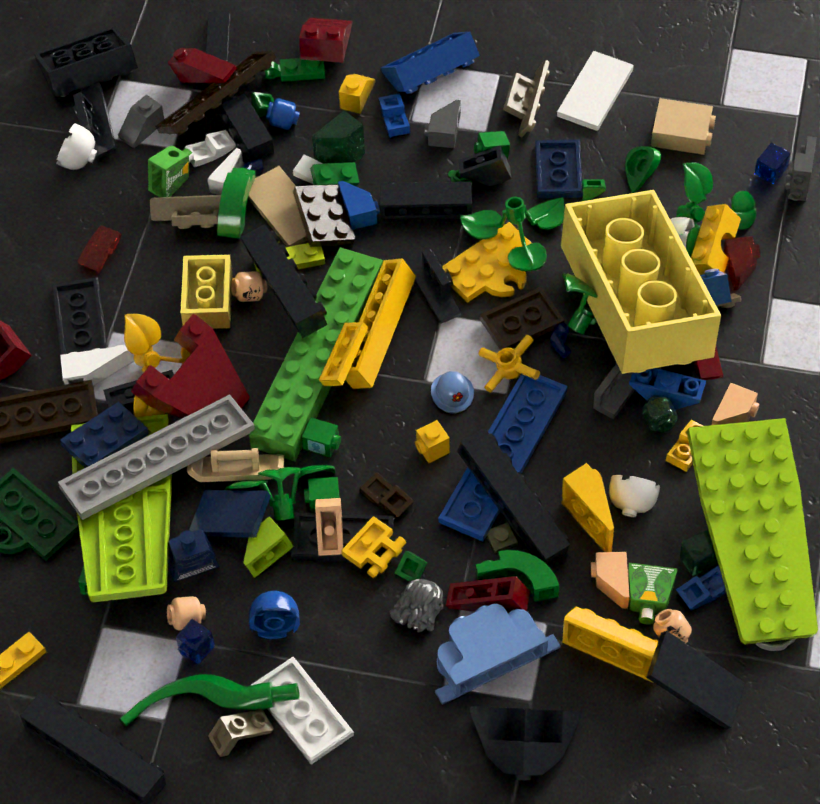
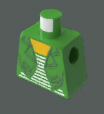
(168, 170)
(650, 589)

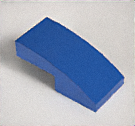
(394, 115)
(703, 589)

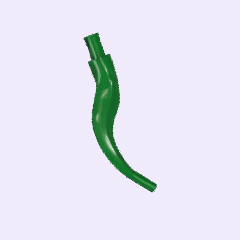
(219, 691)

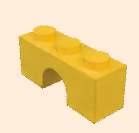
(718, 224)

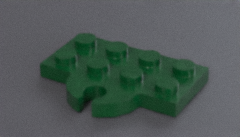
(31, 518)

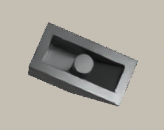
(141, 121)
(444, 126)

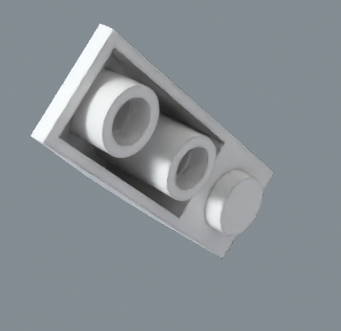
(94, 364)

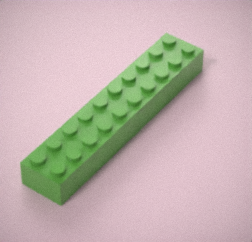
(296, 389)

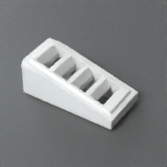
(218, 177)

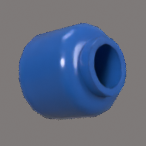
(282, 114)

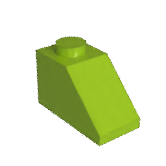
(266, 548)

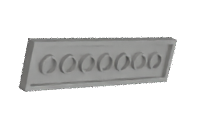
(156, 456)

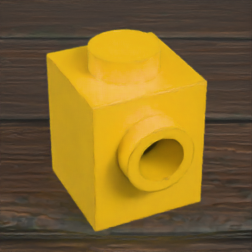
(432, 441)

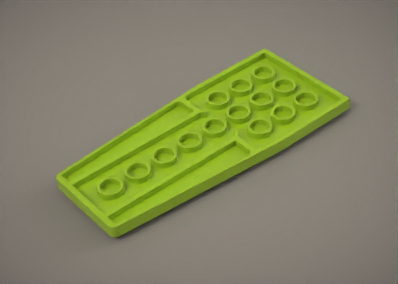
(756, 526)
(128, 541)

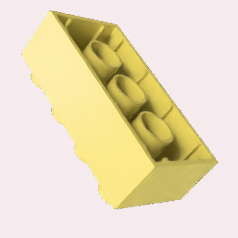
(645, 281)

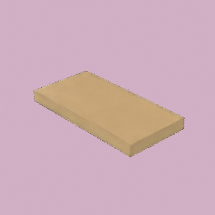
(276, 203)

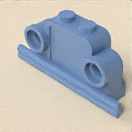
(488, 647)

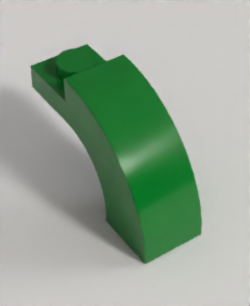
(234, 201)
(529, 570)

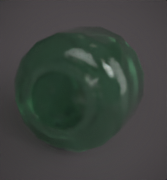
(660, 414)

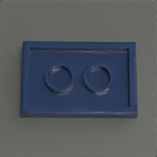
(558, 169)
(230, 513)

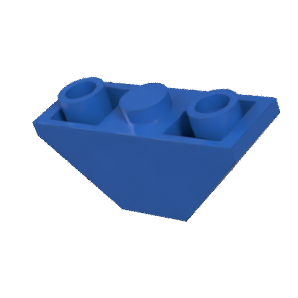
(677, 387)

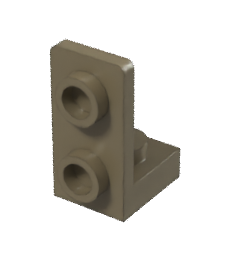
(238, 726)

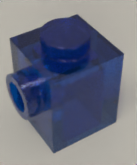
(772, 163)
(195, 641)

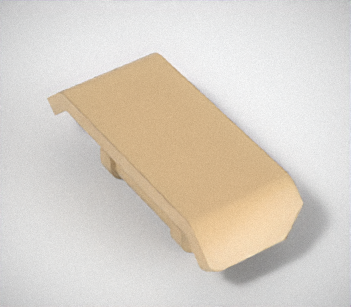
(234, 466)

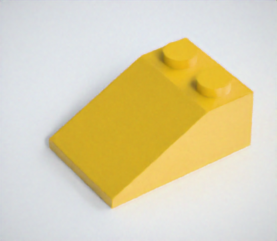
(587, 502)

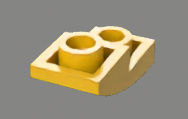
(680, 453)

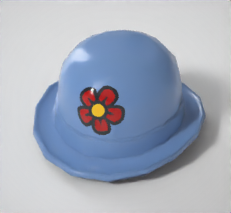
(452, 392)

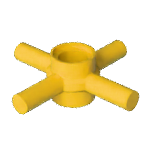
(509, 363)

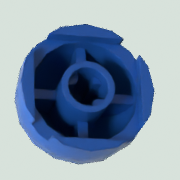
(274, 615)

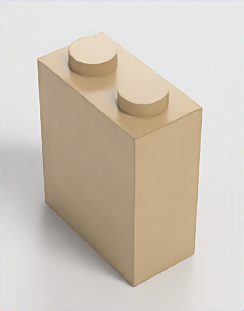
(683, 126)

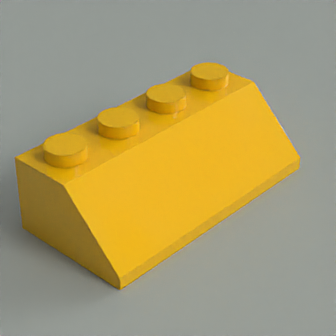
(609, 641)

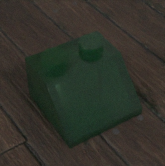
(339, 140)

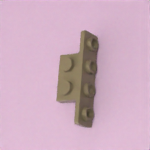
(524, 97)
(186, 210)

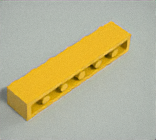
(381, 318)

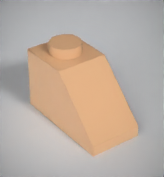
(736, 406)
(329, 526)
(612, 576)

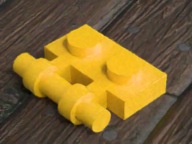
(368, 541)

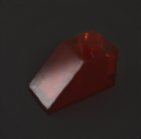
(742, 259)

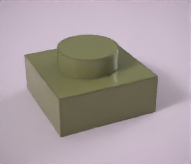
(501, 538)

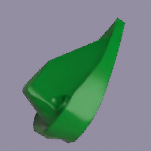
(640, 165)

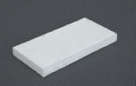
(595, 90)
(310, 720)

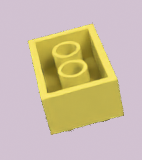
(207, 289)

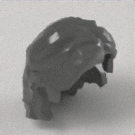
(418, 605)

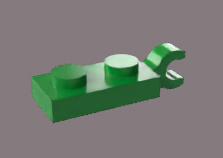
(296, 70)

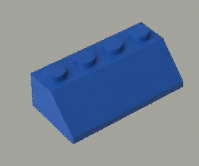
(431, 61)

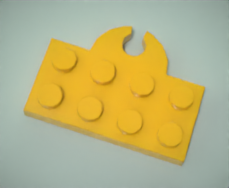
(487, 266)

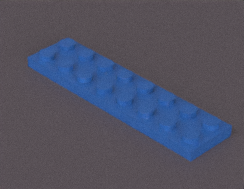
(518, 432)

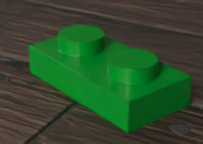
(333, 173)

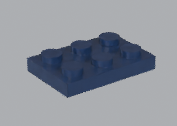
(104, 435)

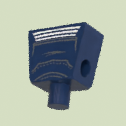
(190, 555)

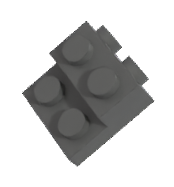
(801, 171)

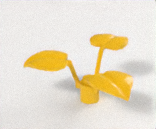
(139, 336)

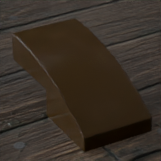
(385, 496)

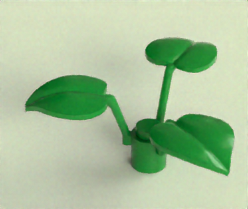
(697, 184)
(528, 257)
(583, 315)
(282, 504)

